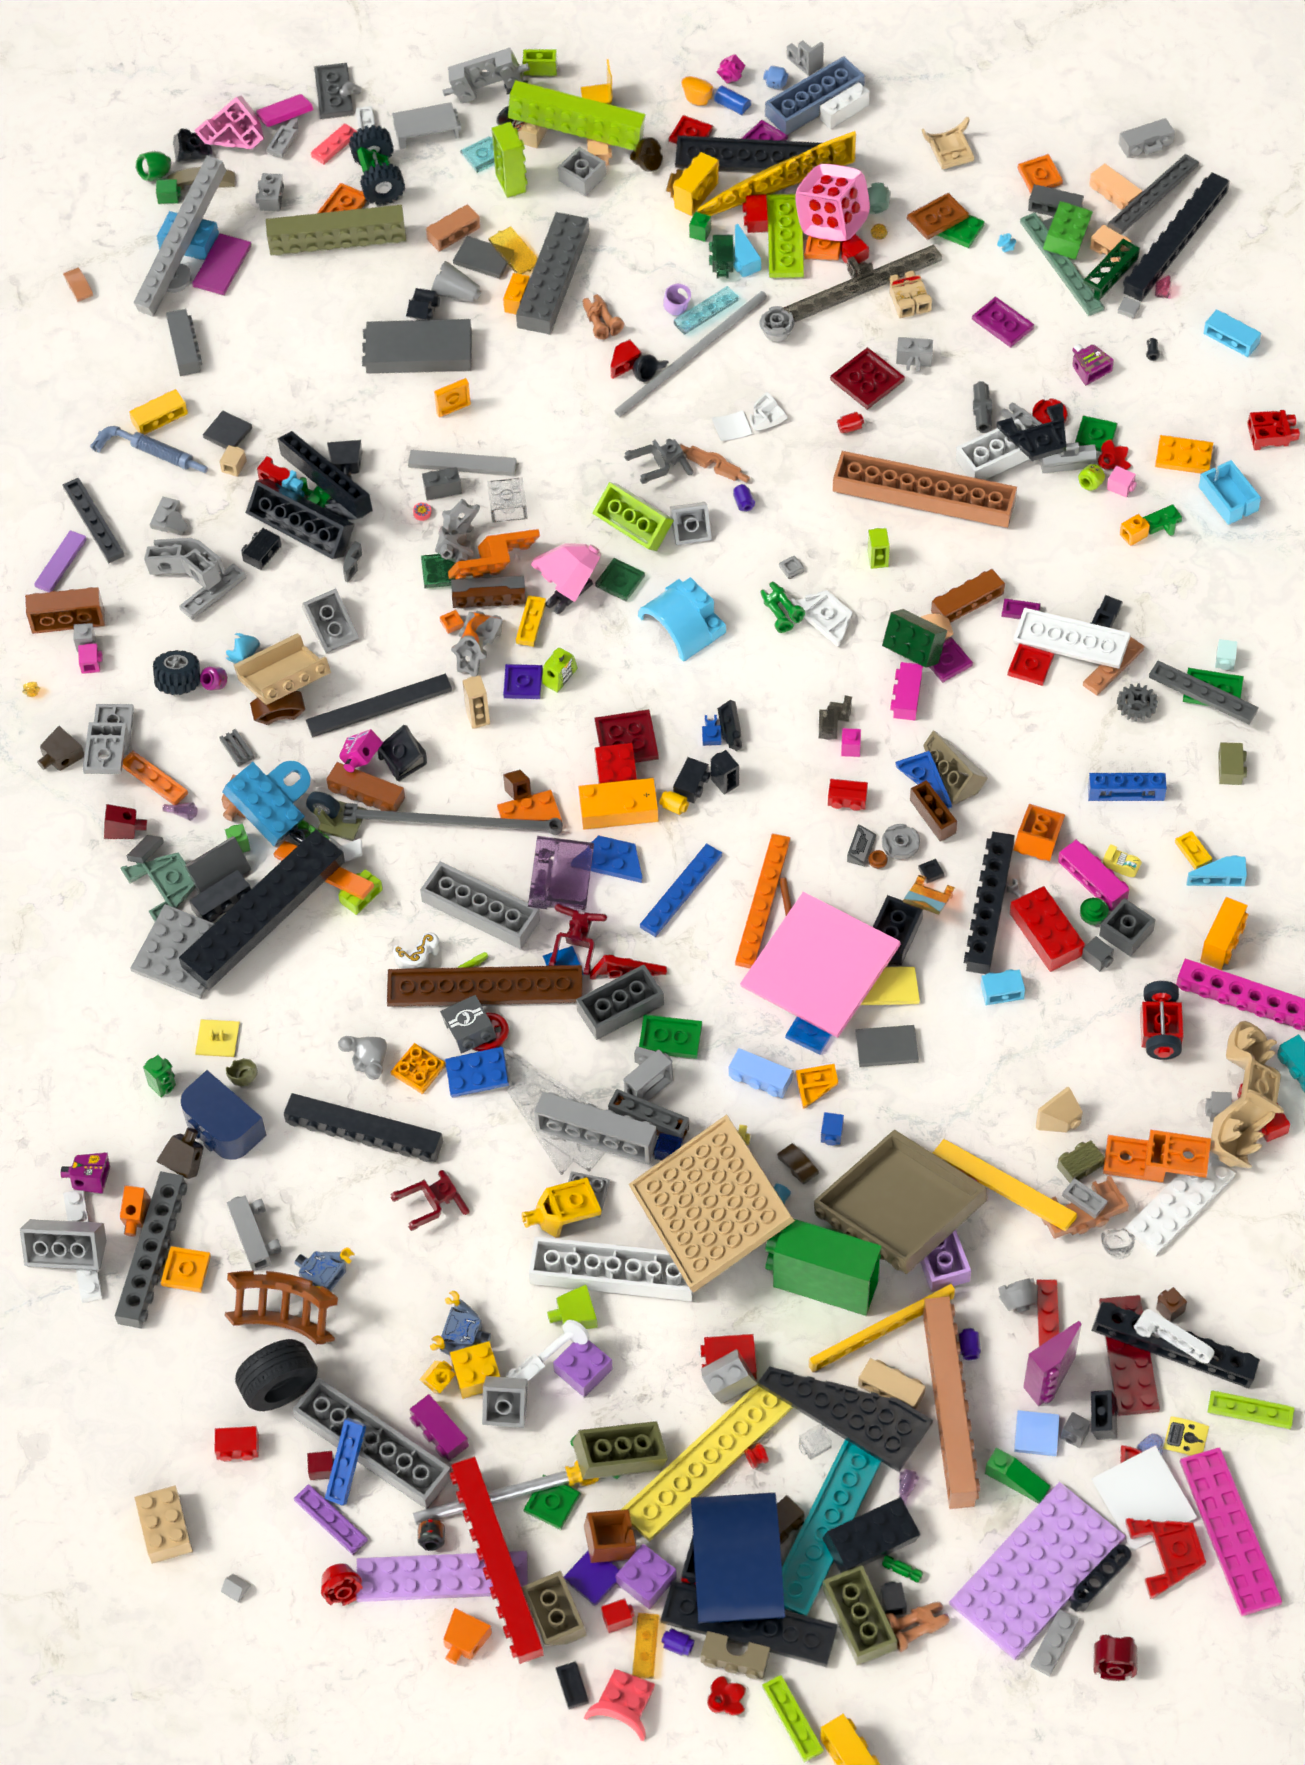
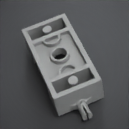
(469, 76)

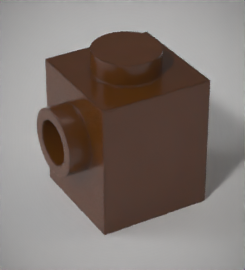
(517, 784)
(1171, 1304)

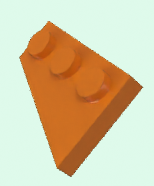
(532, 807)

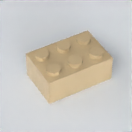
(163, 1524)

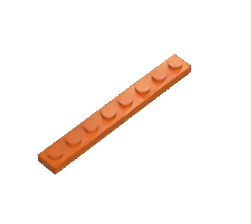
(762, 901)

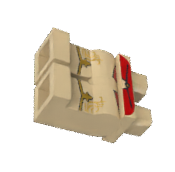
(909, 294)

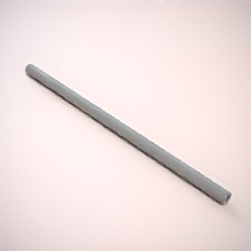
(687, 356)

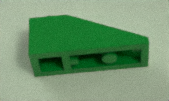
(1016, 1476)

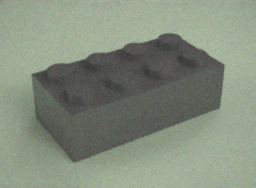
(620, 1002)

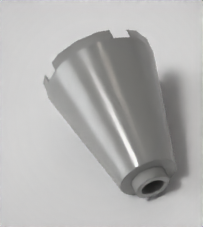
(455, 284)

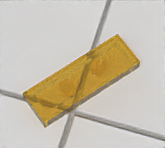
(645, 1645)

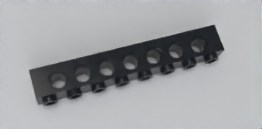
(1002, 844)
(1221, 1368)

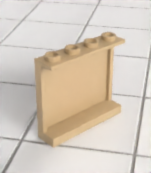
(281, 669)

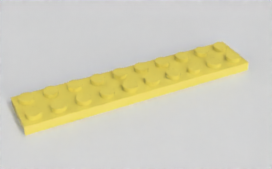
(705, 1461)

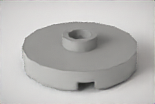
(181, 279)
(904, 834)

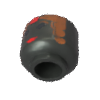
(431, 1534)

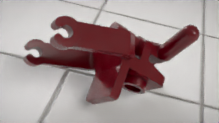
(577, 934)
(436, 1193)

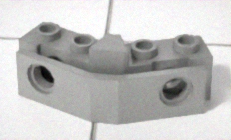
(185, 556)

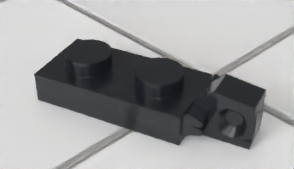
(730, 724)

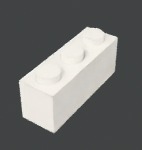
(844, 105)

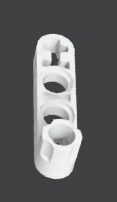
(1154, 1323)

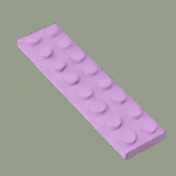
(429, 1576)

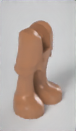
(598, 309)
(921, 1616)

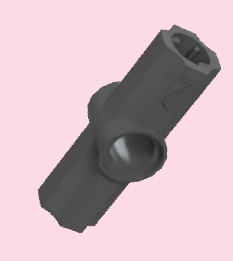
(982, 407)

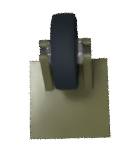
(331, 814)

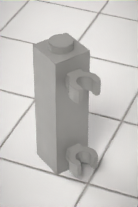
(249, 1234)

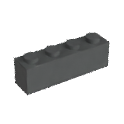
(183, 343)

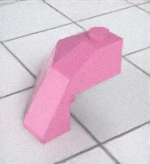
(232, 126)
(568, 567)

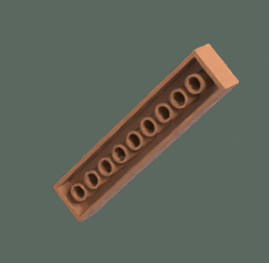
(924, 489)
(950, 1403)

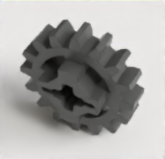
(1137, 702)

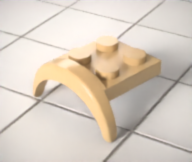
(951, 146)

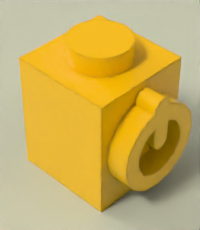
(437, 1376)

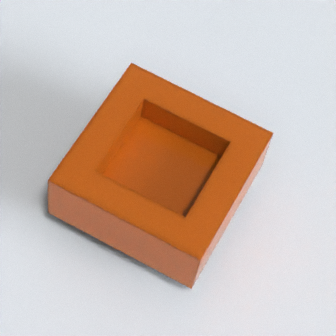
(451, 621)

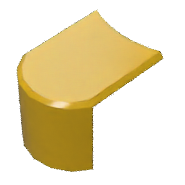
(600, 92)

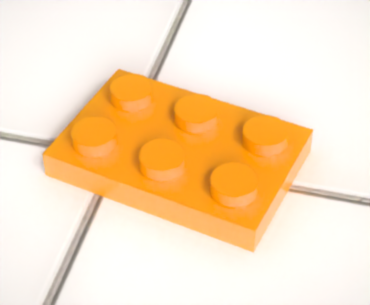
(1184, 454)

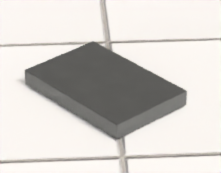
(480, 257)
(217, 864)
(886, 1045)

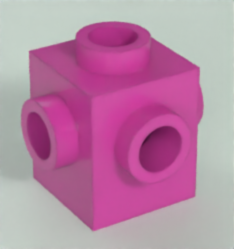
(731, 68)

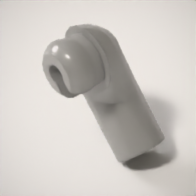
(348, 88)

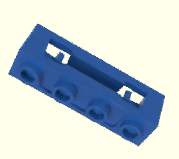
(1126, 786)

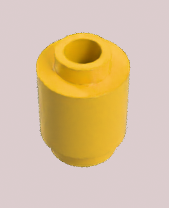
(674, 802)

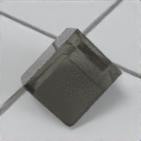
(856, 269)
(844, 708)

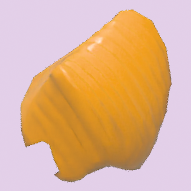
(697, 90)

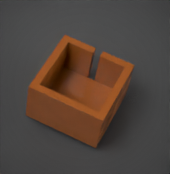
(609, 1536)

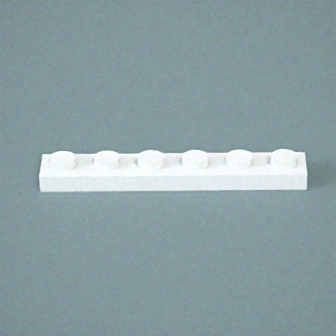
(87, 1279)

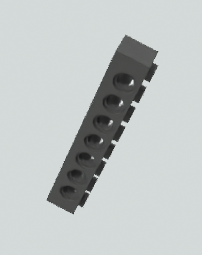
(135, 1315)

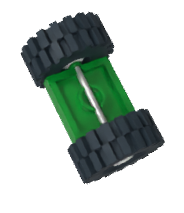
(381, 179)

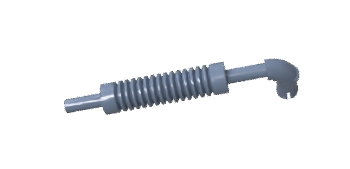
(149, 446)

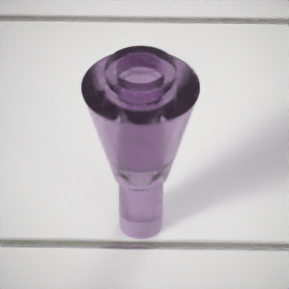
(184, 810)
(907, 1482)

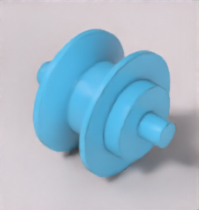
(1006, 242)

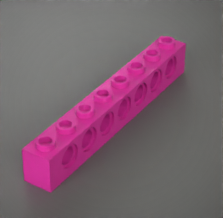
(1247, 989)

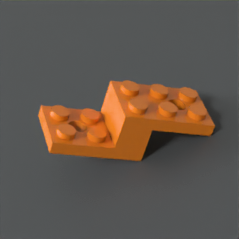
(494, 554)
(1156, 1156)

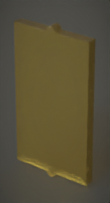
(514, 250)

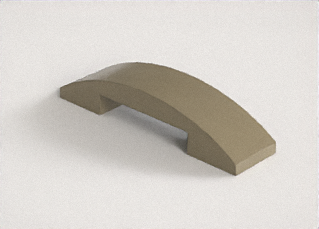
(187, 177)

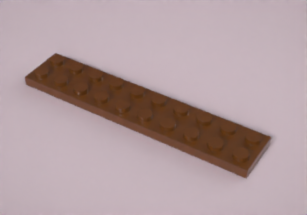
(489, 985)

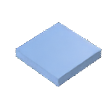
(1036, 1433)

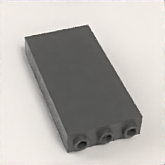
(417, 346)

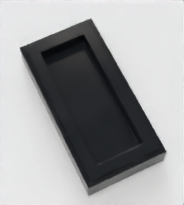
(572, 1685)

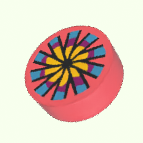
(422, 511)

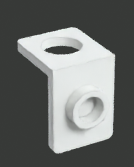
(351, 850)

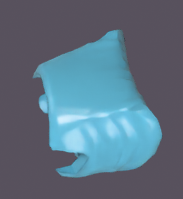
(243, 648)

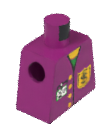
(88, 1172)

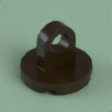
(647, 154)

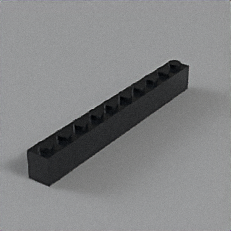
(1176, 236)

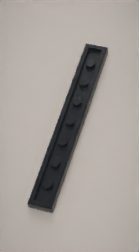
(379, 705)

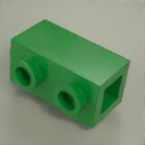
(159, 1075)

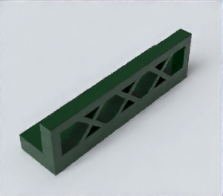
(1117, 269)

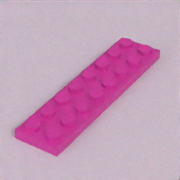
(1230, 1532)

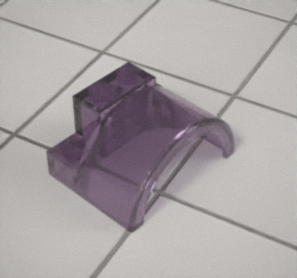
(562, 878)

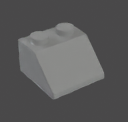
(690, 523)
(728, 1377)

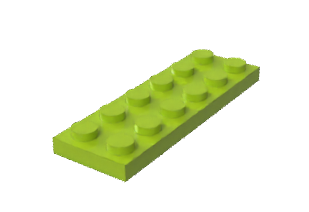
(784, 237)

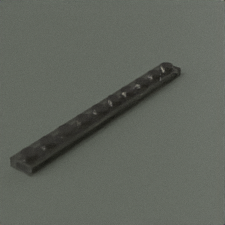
(863, 283)

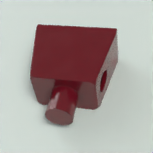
(122, 822)

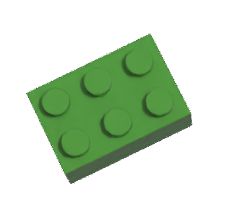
(1067, 230)

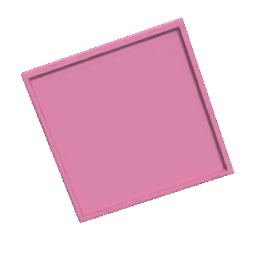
(820, 964)

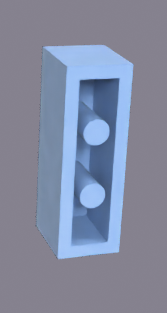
(760, 1073)

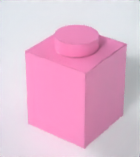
(1121, 481)

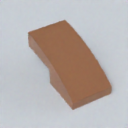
(78, 284)

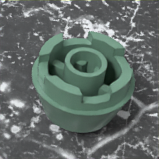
(878, 197)

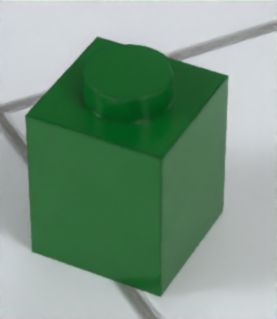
(168, 191)
(700, 226)

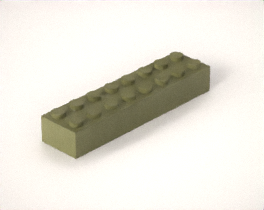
(335, 230)

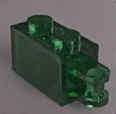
(721, 255)

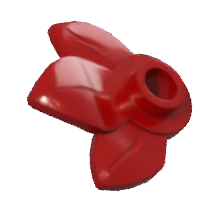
(1115, 456)
(729, 1696)

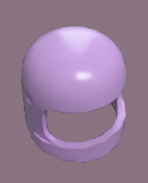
(675, 302)

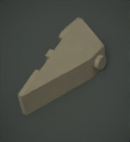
(957, 772)

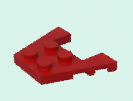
(1177, 1549)

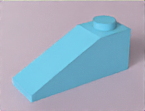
(746, 258)
(1223, 872)

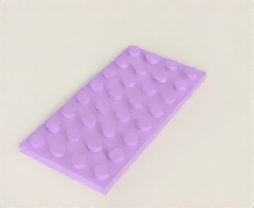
(1036, 1570)

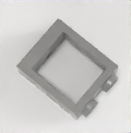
(650, 1076)

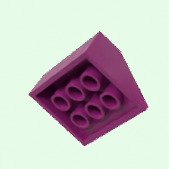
(1050, 1364)

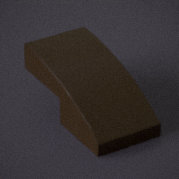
(798, 1163)

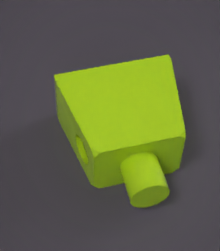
(574, 1306)

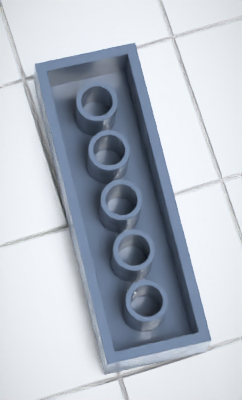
(803, 100)

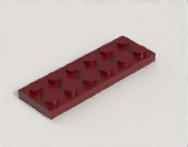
(1131, 1368)

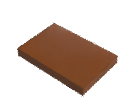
(937, 216)

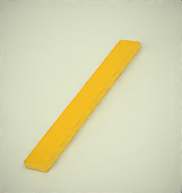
(1006, 1185)
(875, 1331)

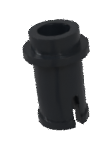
(1152, 349)

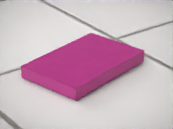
(284, 110)

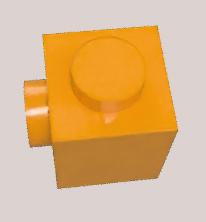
(1134, 529)

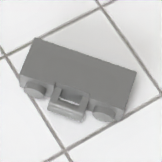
(1146, 138)

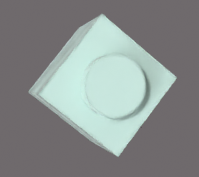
(1226, 654)

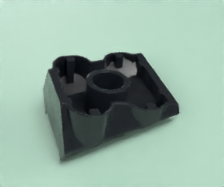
(190, 146)

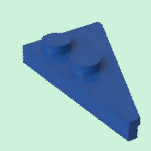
(922, 768)

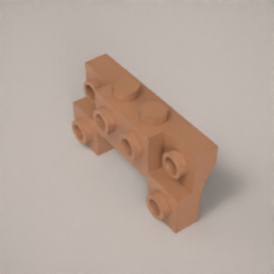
(1116, 1205)

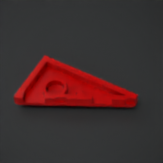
(617, 966)

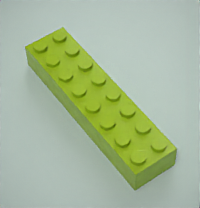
(576, 115)

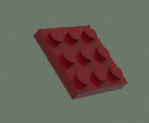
(867, 378)
(629, 728)

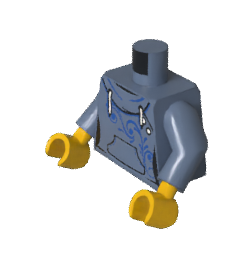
(324, 1268)
(461, 1328)

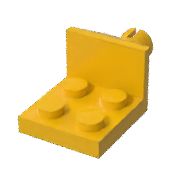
(563, 1205)

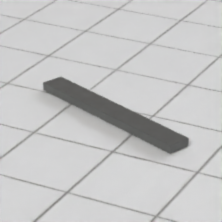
(1153, 194)

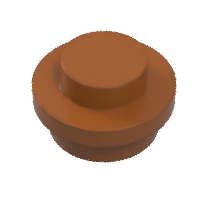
(878, 859)

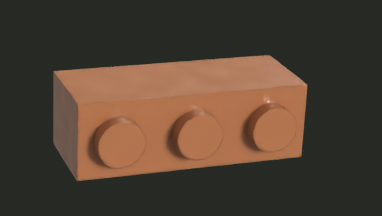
(453, 227)

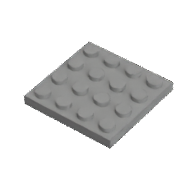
(167, 940)

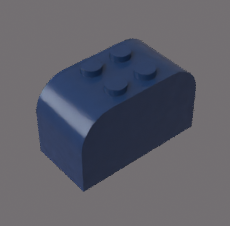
(221, 1118)

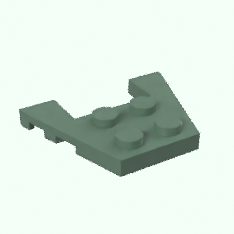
(168, 876)

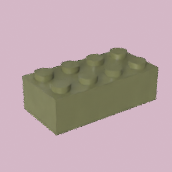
(619, 1450)
(859, 1615)

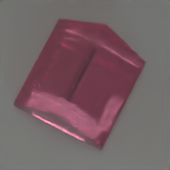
(1163, 288)

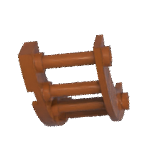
(288, 1284)

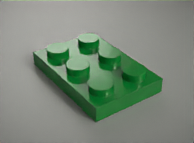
(964, 232)
(1227, 682)
(671, 1036)

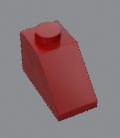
(856, 248)
(624, 358)

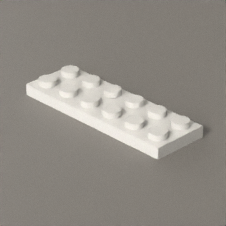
(1072, 638)
(1178, 1206)

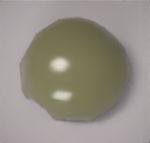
(242, 1072)

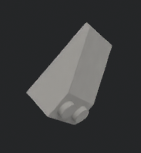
(330, 620)

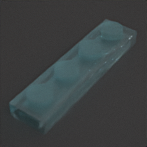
(706, 310)

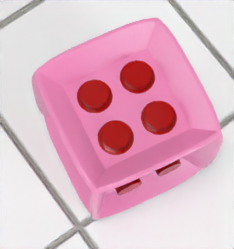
(832, 202)

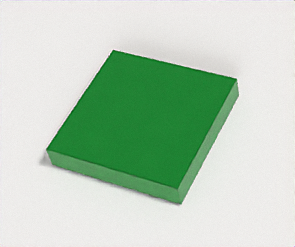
(1095, 432)
(552, 1504)

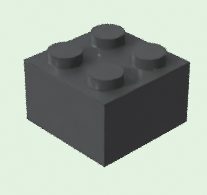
(1127, 927)

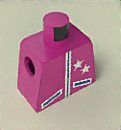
(359, 749)

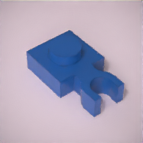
(711, 733)

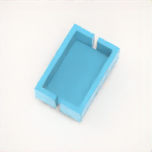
(1230, 492)

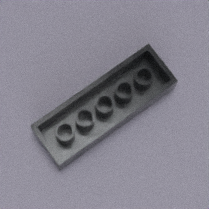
(300, 518)

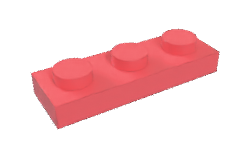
(333, 144)

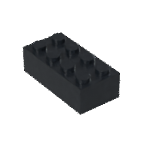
(871, 1535)

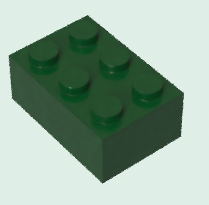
(914, 638)

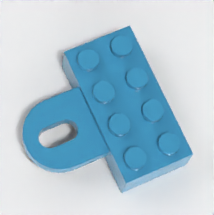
(268, 800)

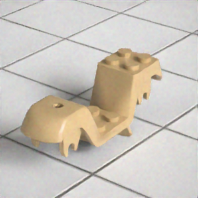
(1238, 1125)

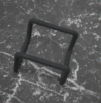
(380, 752)

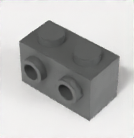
(441, 483)

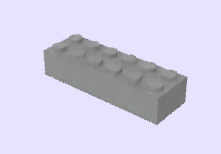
(480, 905)
(595, 1127)

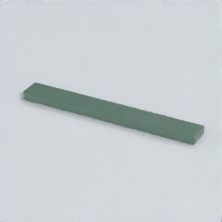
(1062, 266)

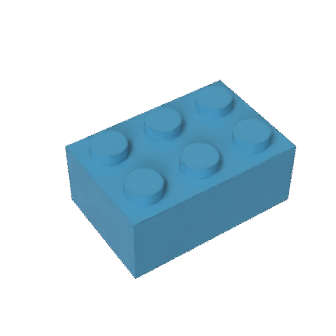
(202, 240)

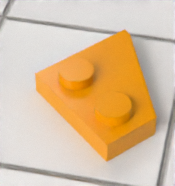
(815, 1082)

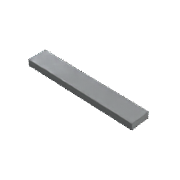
(463, 462)

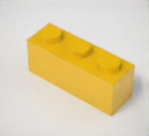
(158, 412)

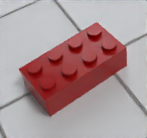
(1047, 928)

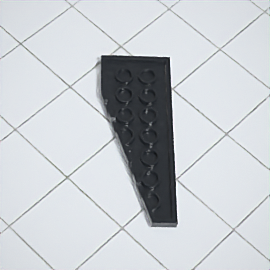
(869, 1421)

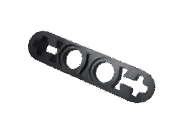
(1099, 1574)

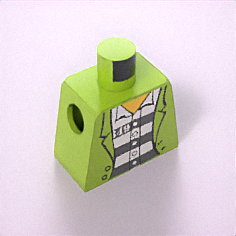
(558, 669)

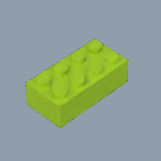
(509, 159)
(633, 516)

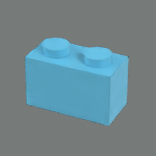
(1002, 987)

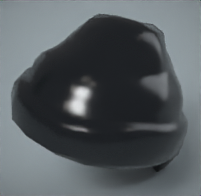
(646, 367)

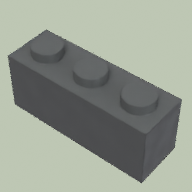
(1046, 200)

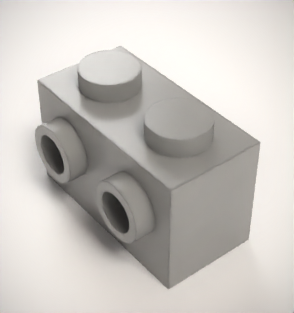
(270, 192)

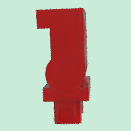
(1272, 428)

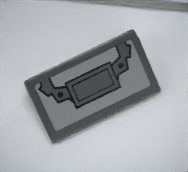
(861, 846)

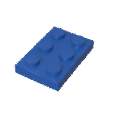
(477, 1072)

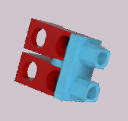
(280, 476)

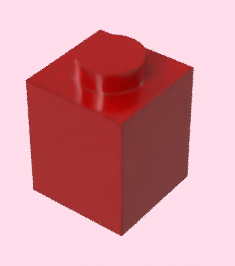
(617, 1615)

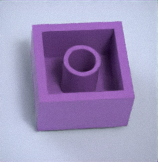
(583, 1366)
(646, 1576)

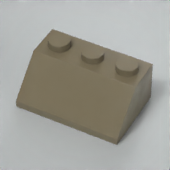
(554, 1610)

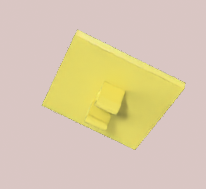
(217, 1038)

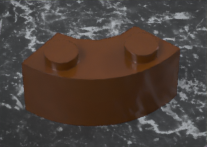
(284, 708)

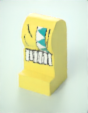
(1121, 862)

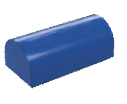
(732, 100)

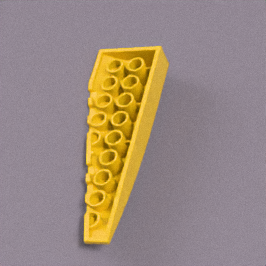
(784, 174)

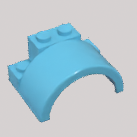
(687, 616)

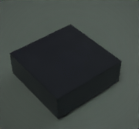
(931, 870)

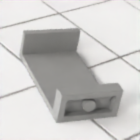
(425, 121)

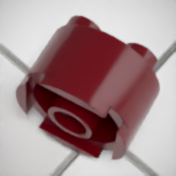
(1115, 1658)

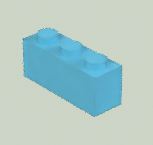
(1232, 333)

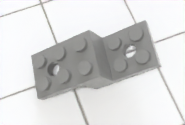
(108, 739)

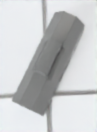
(1074, 458)

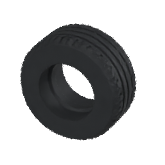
(276, 1375)

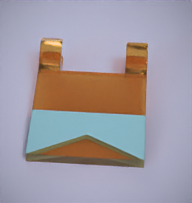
(928, 898)

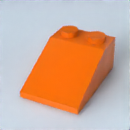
(1039, 832)

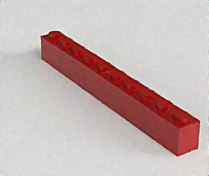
(497, 1560)

